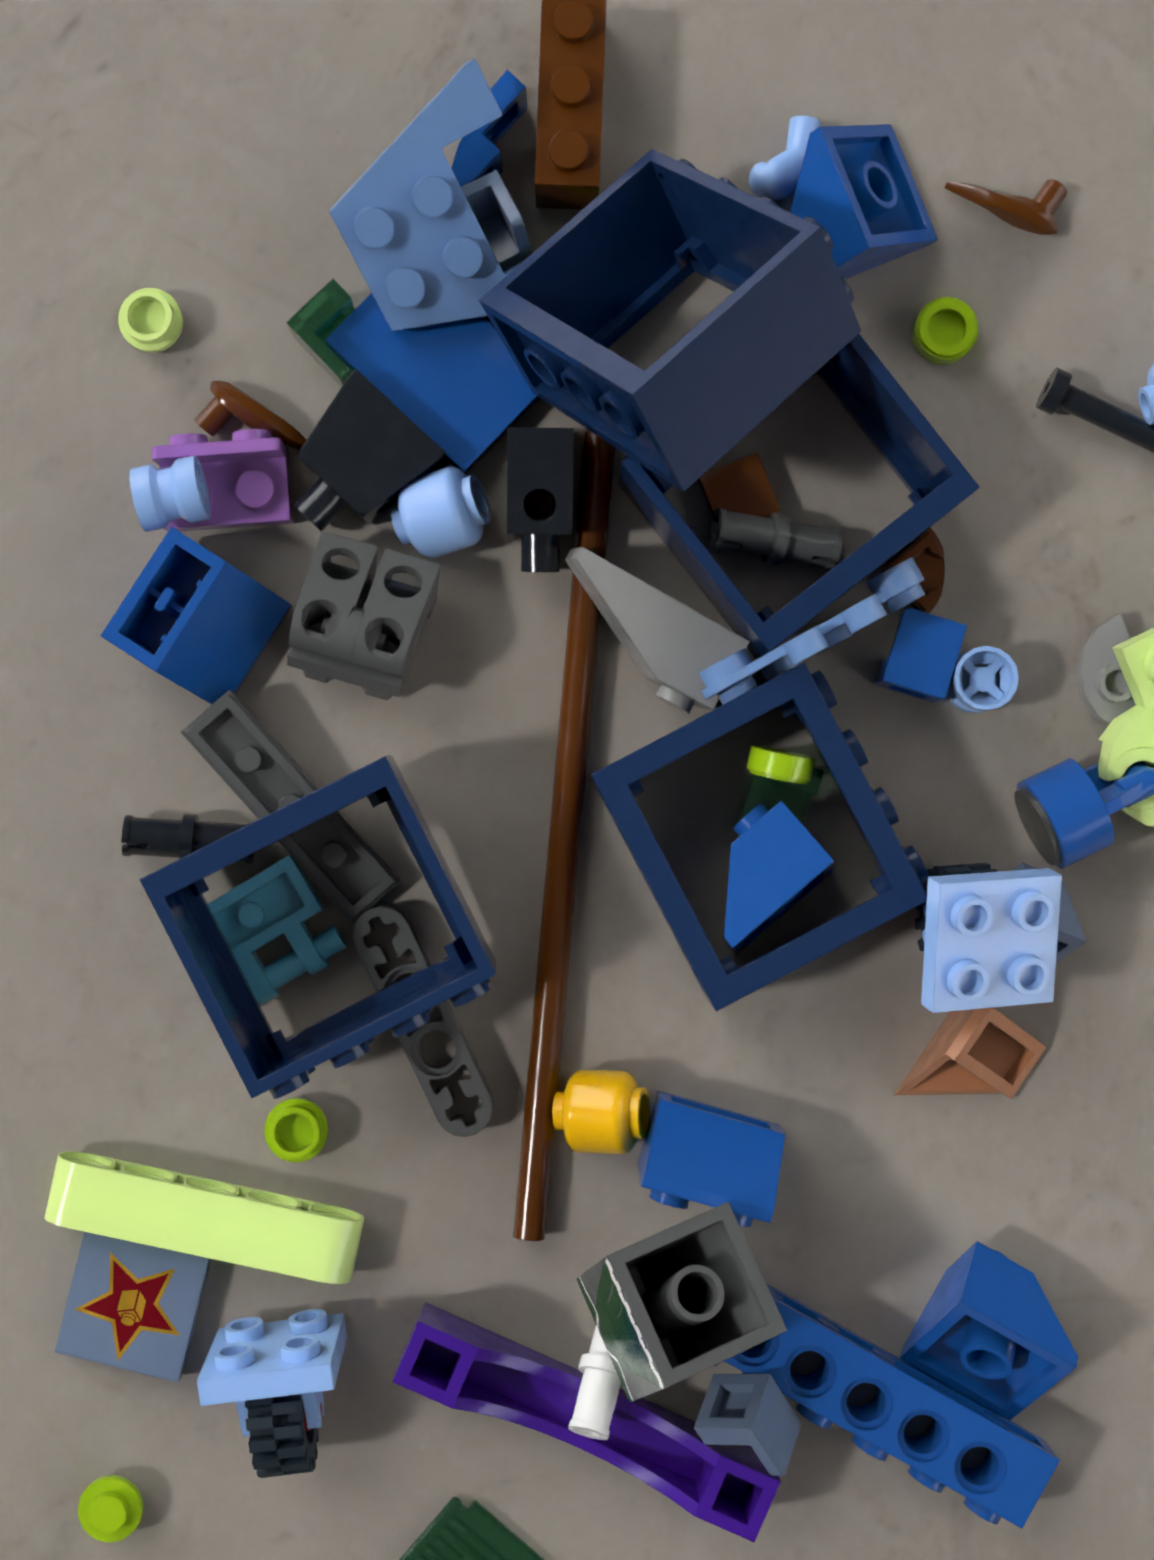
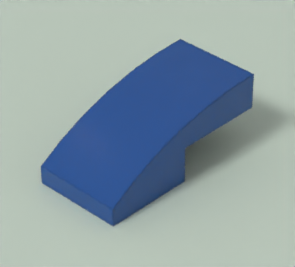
(477, 150)

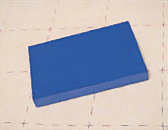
(443, 376)

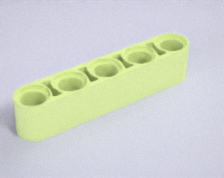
(204, 1217)

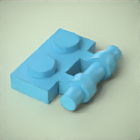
(266, 908)

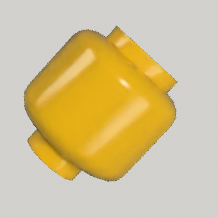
(602, 1111)

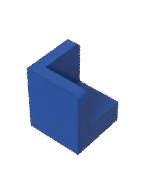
(922, 656)

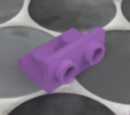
(243, 476)

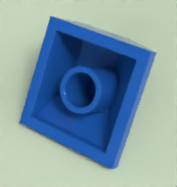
(862, 196)
(769, 871)
(991, 1334)

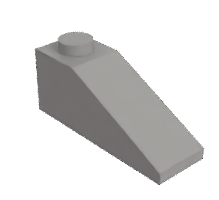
(657, 631)

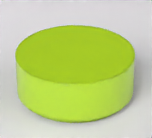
(945, 330)
(780, 764)

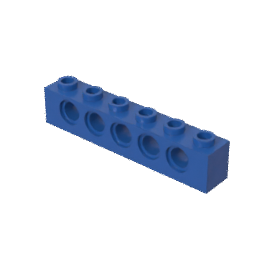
(1000, 1487)

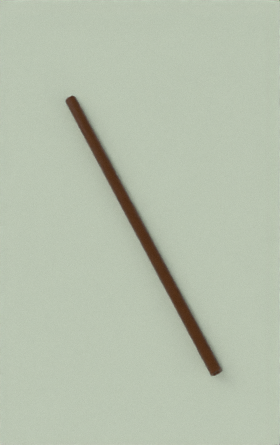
(562, 851)

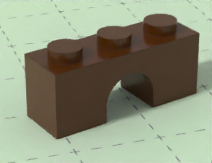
(570, 103)

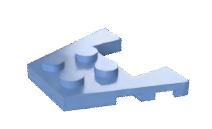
(413, 221)

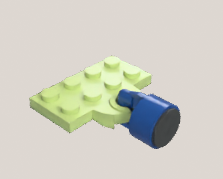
(1071, 806)

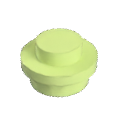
(150, 320)

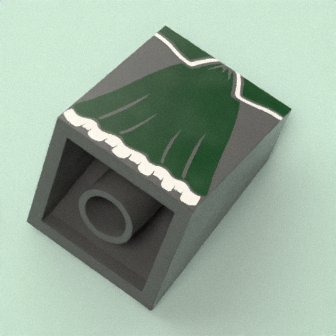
(680, 1302)

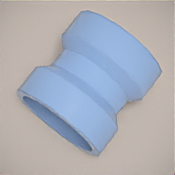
(170, 493)
(990, 673)

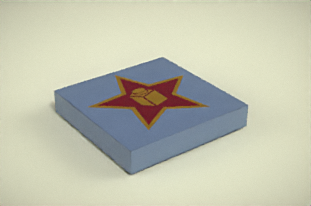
(133, 1306)

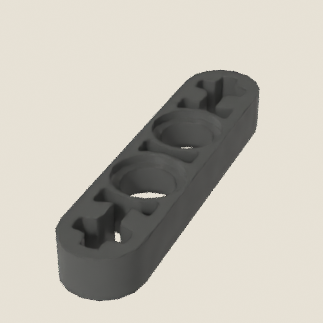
(441, 1019)

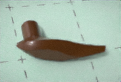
(1018, 211)
(233, 401)

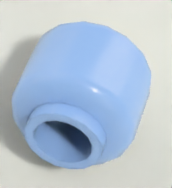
(441, 512)

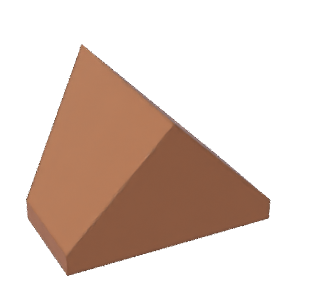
(973, 1055)

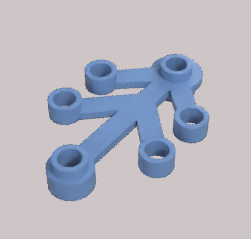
(734, 673)

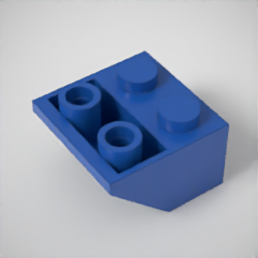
(196, 618)
(711, 1158)

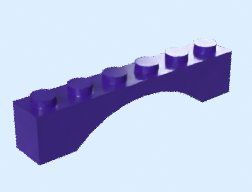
(508, 1381)

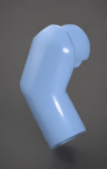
(781, 173)

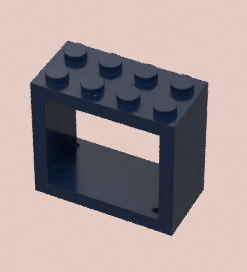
(621, 261)
(902, 438)
(900, 868)
(266, 1057)

